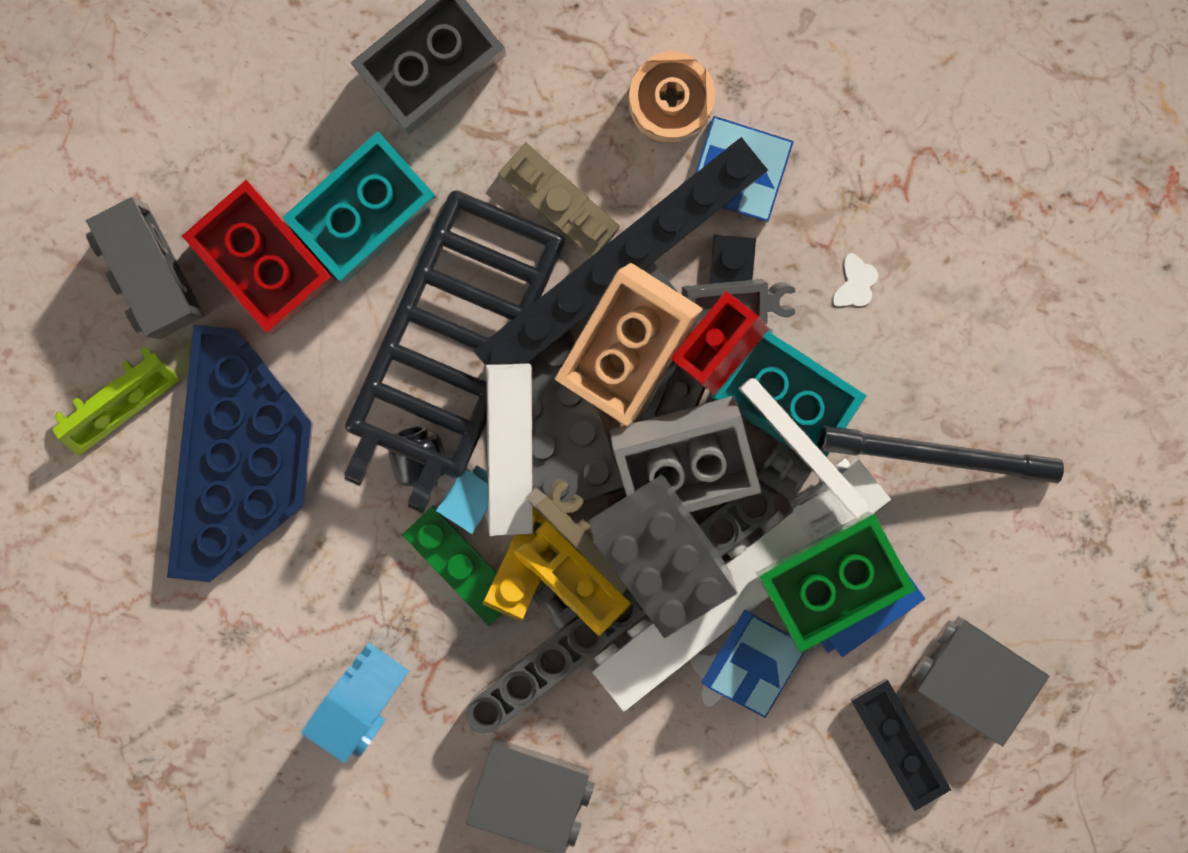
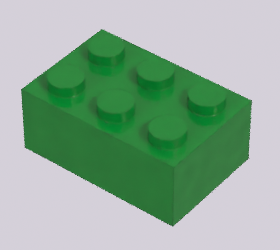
(835, 581)

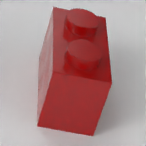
(720, 343)

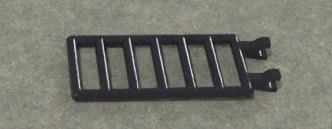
(407, 312)

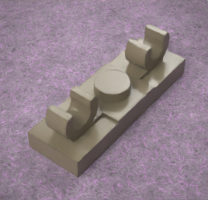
(558, 199)
(576, 534)

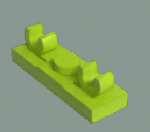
(114, 403)

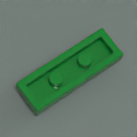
(454, 560)

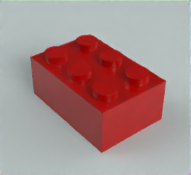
(258, 257)

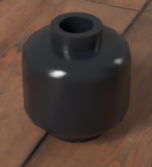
(406, 470)

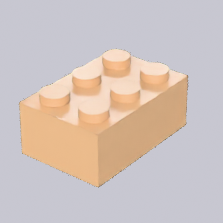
(628, 344)

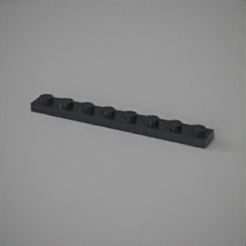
(638, 244)

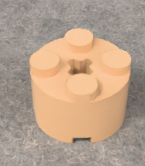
(688, 80)

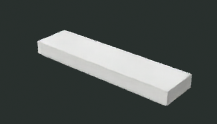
(804, 447)
(509, 448)

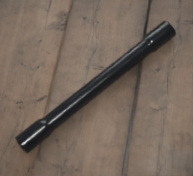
(856, 442)

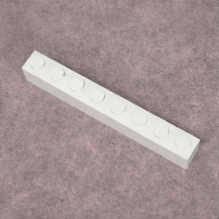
(649, 659)

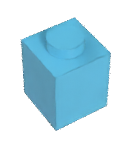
(467, 499)

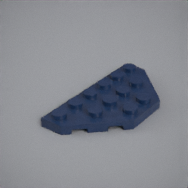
(238, 456)

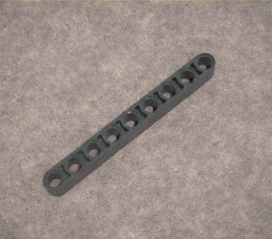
(576, 653)

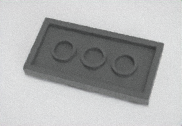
(568, 433)

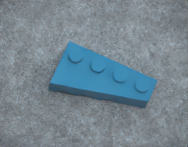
(351, 709)

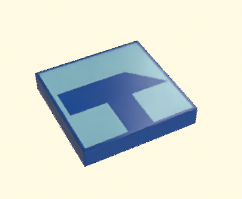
(772, 150)
(753, 664)

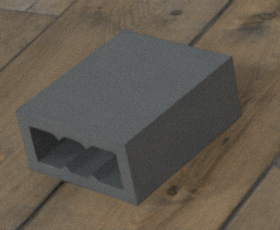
(979, 680)
(530, 797)

